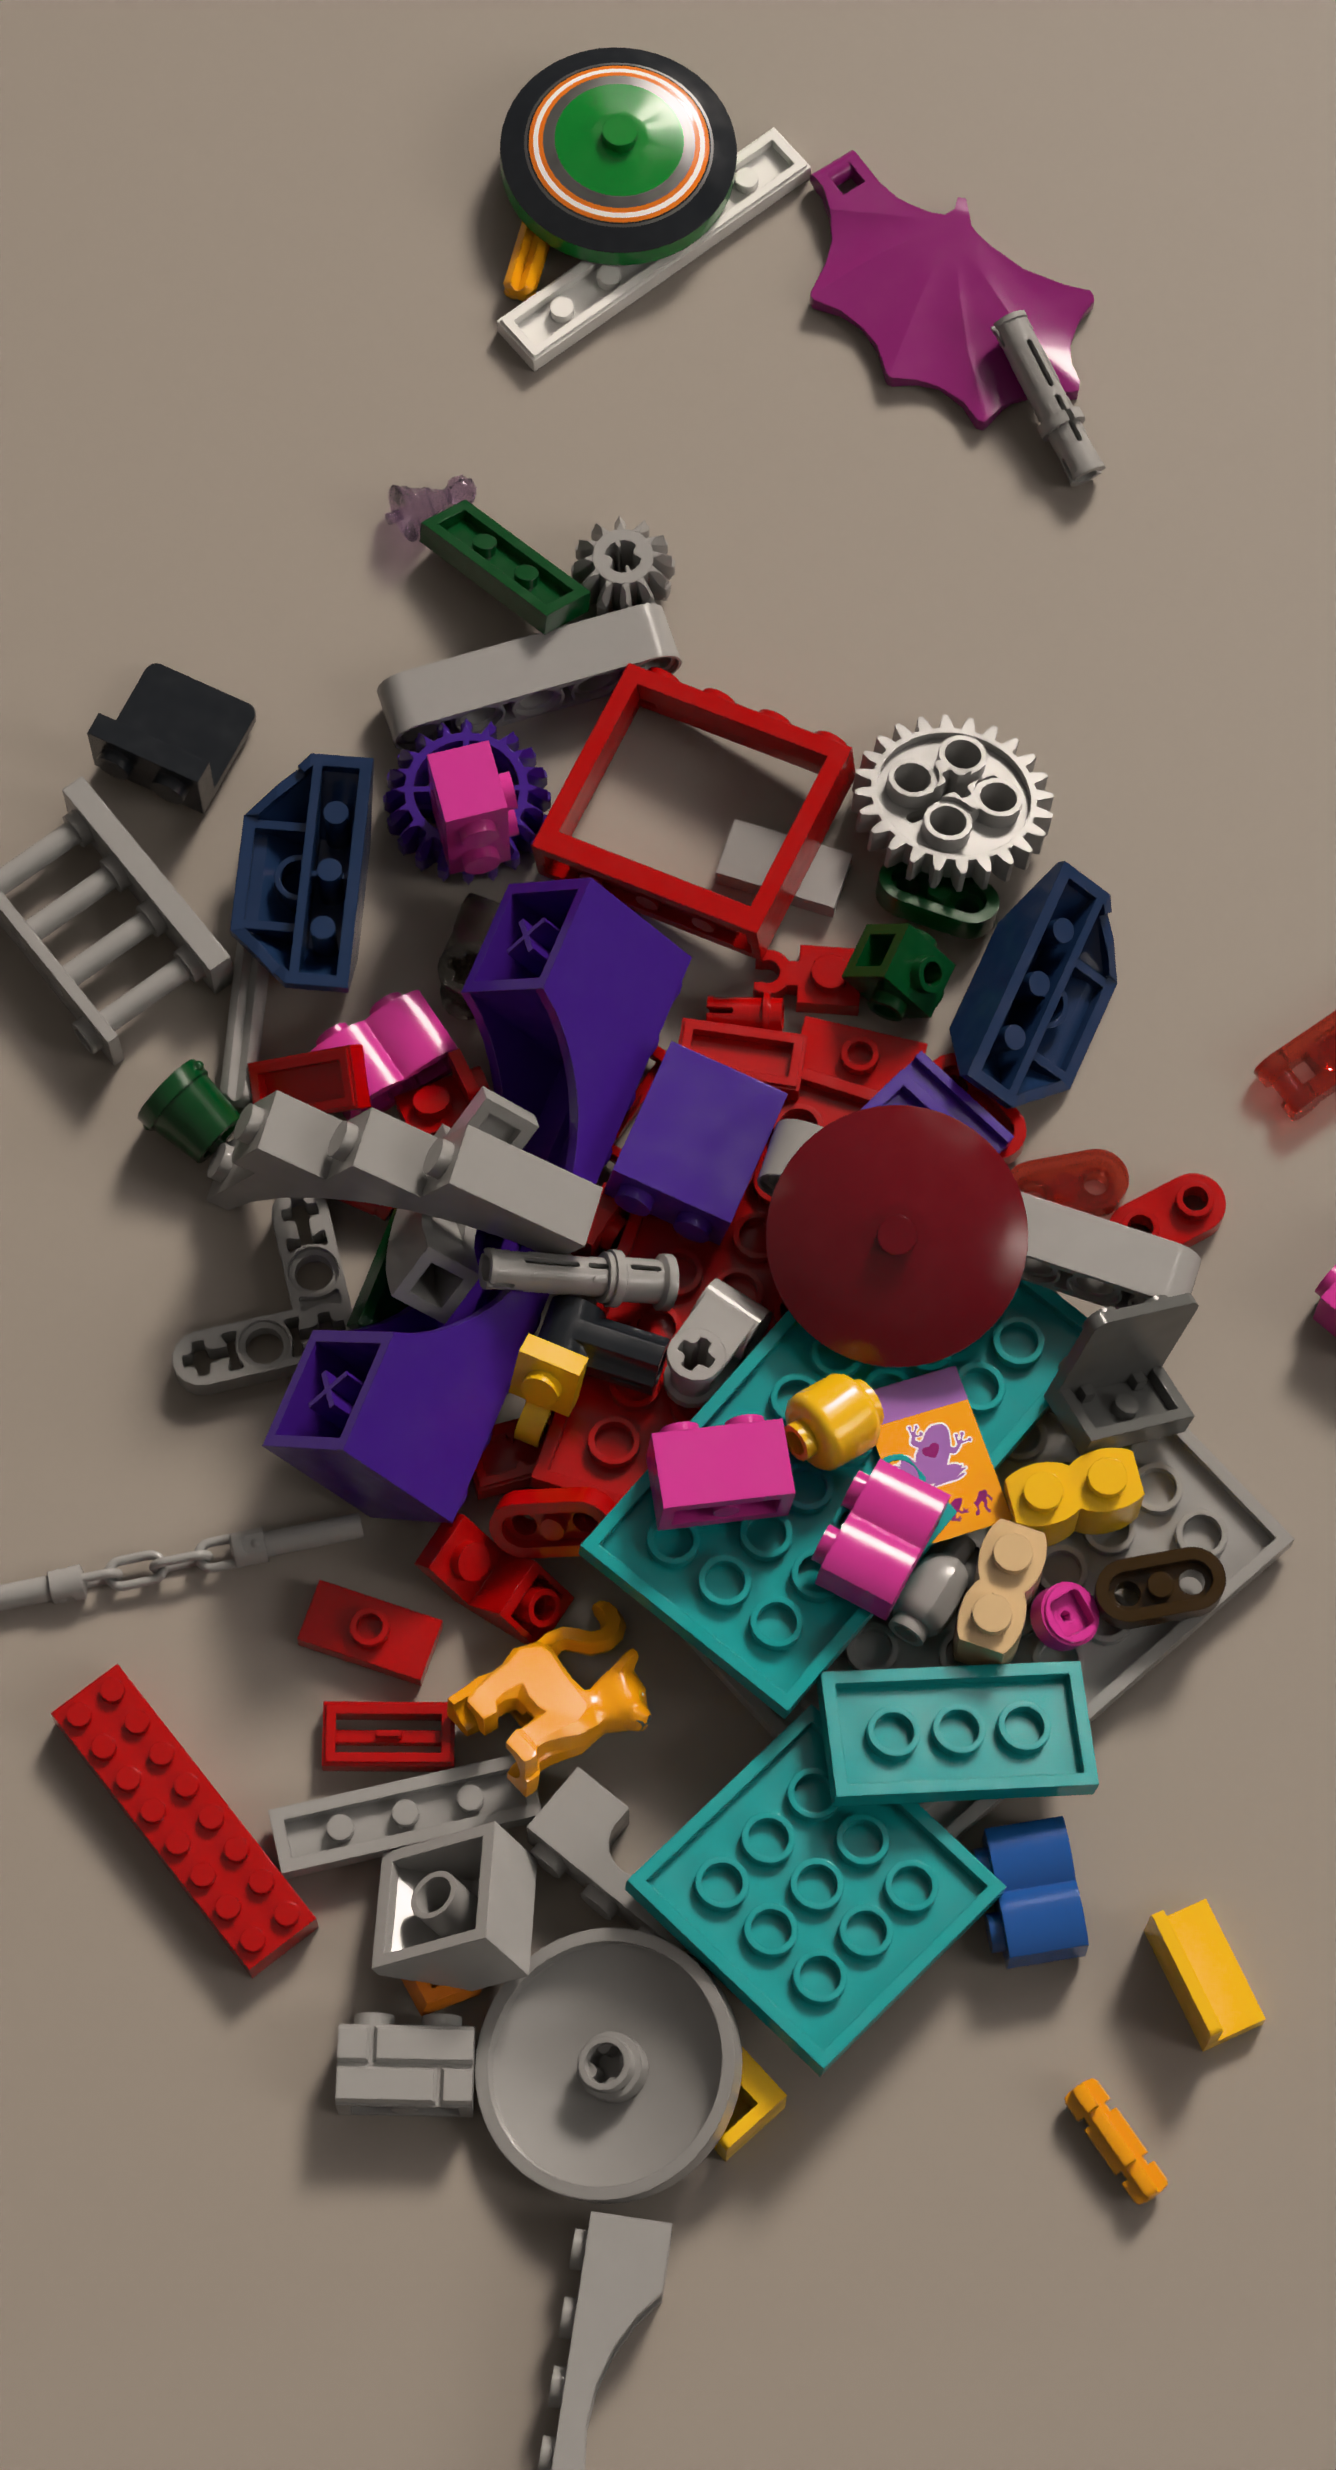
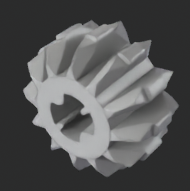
(644, 562)

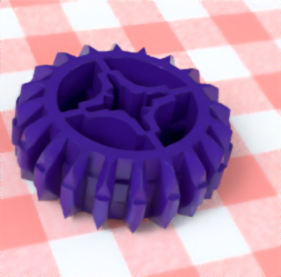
(411, 797)

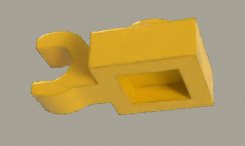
(548, 1381)

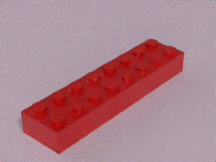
(185, 1820)

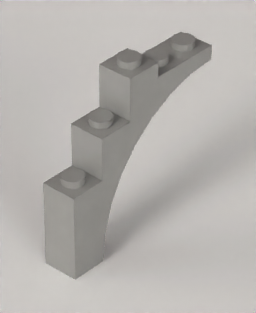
(373, 1158)

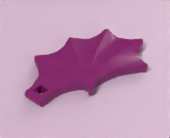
(932, 291)

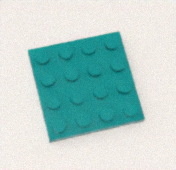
(811, 1904)

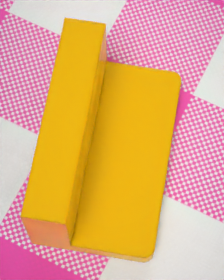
(1203, 1974)

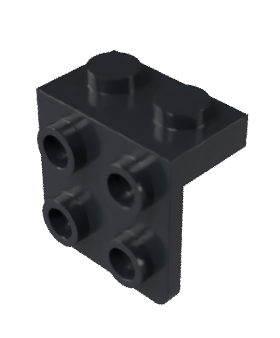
(173, 737)

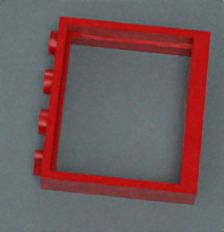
(662, 895)

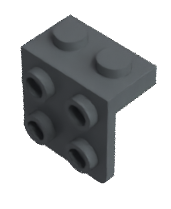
(1114, 1378)

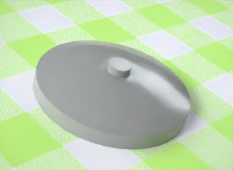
(609, 2066)

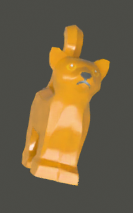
(549, 1705)

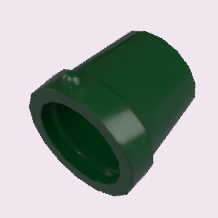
(190, 1112)

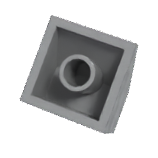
(456, 1910)

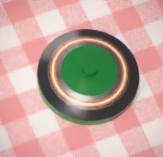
(618, 156)

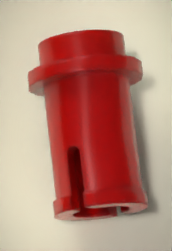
(747, 1011)

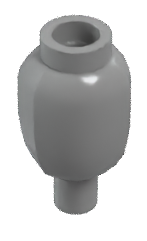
(932, 1592)

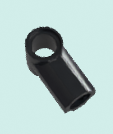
(614, 1349)

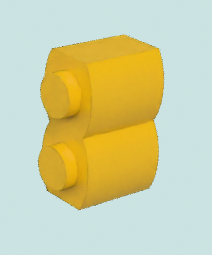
(1088, 1496)

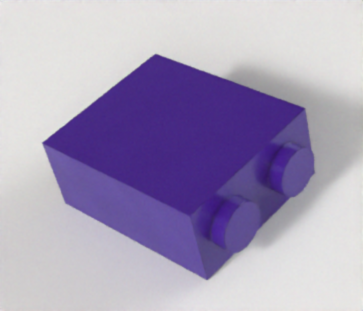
(694, 1144)

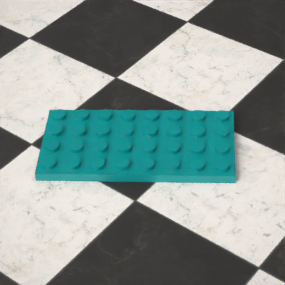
(749, 1585)

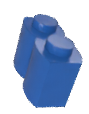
(1041, 1907)

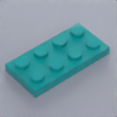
(956, 1733)

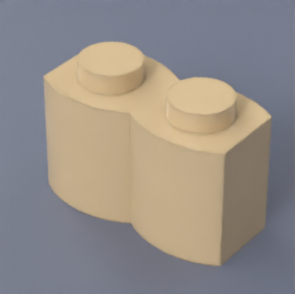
(1002, 1589)

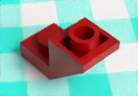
(492, 1583)

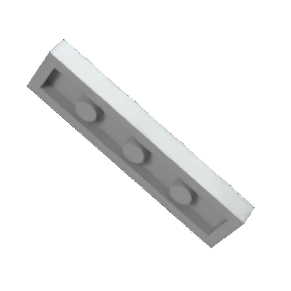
(396, 1815)

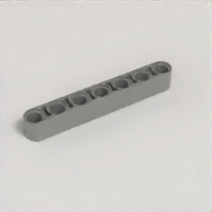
(1065, 1246)

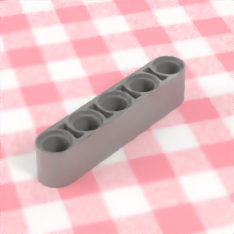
(527, 674)

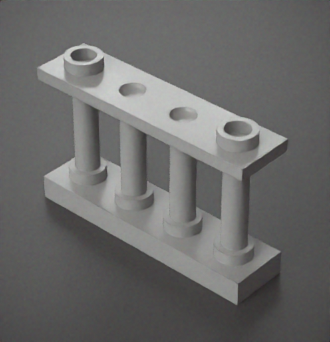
(159, 912)

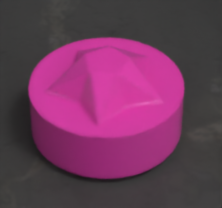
(1064, 1616)

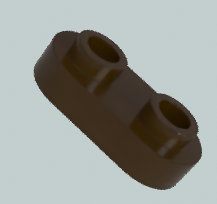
(1156, 1584)

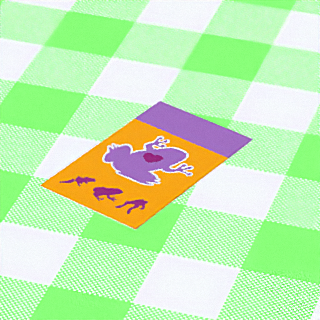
(938, 1432)

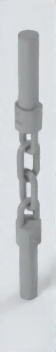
(246, 1548)

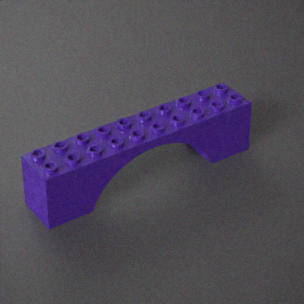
(568, 1019)

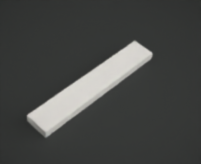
(596, 292)

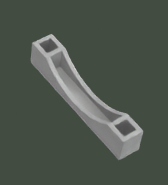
(619, 2287)

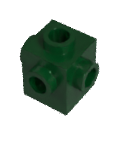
(898, 971)

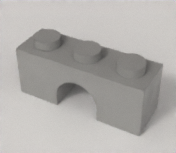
(576, 1838)

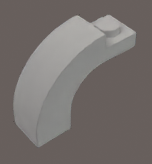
(434, 1259)

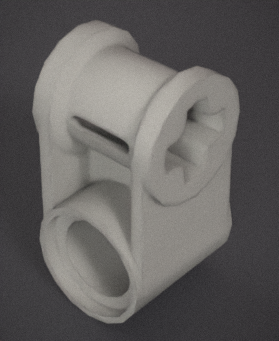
(716, 1339)

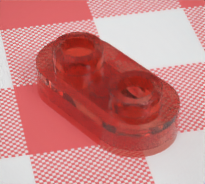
(1063, 1180)

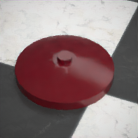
(897, 1236)

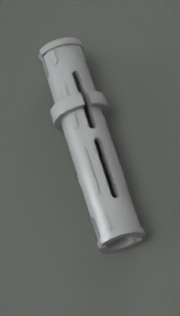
(1058, 418)

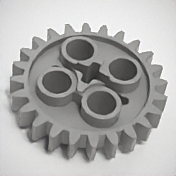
(951, 803)

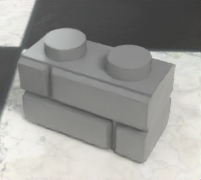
(406, 2067)

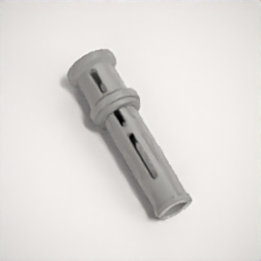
(607, 1277)

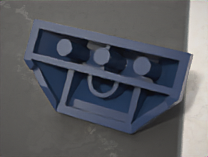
(307, 873)
(1038, 991)

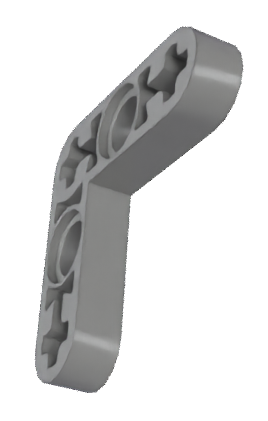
(307, 1312)

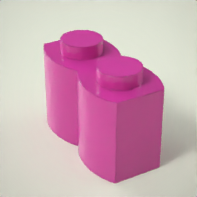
(401, 1047)
(880, 1539)

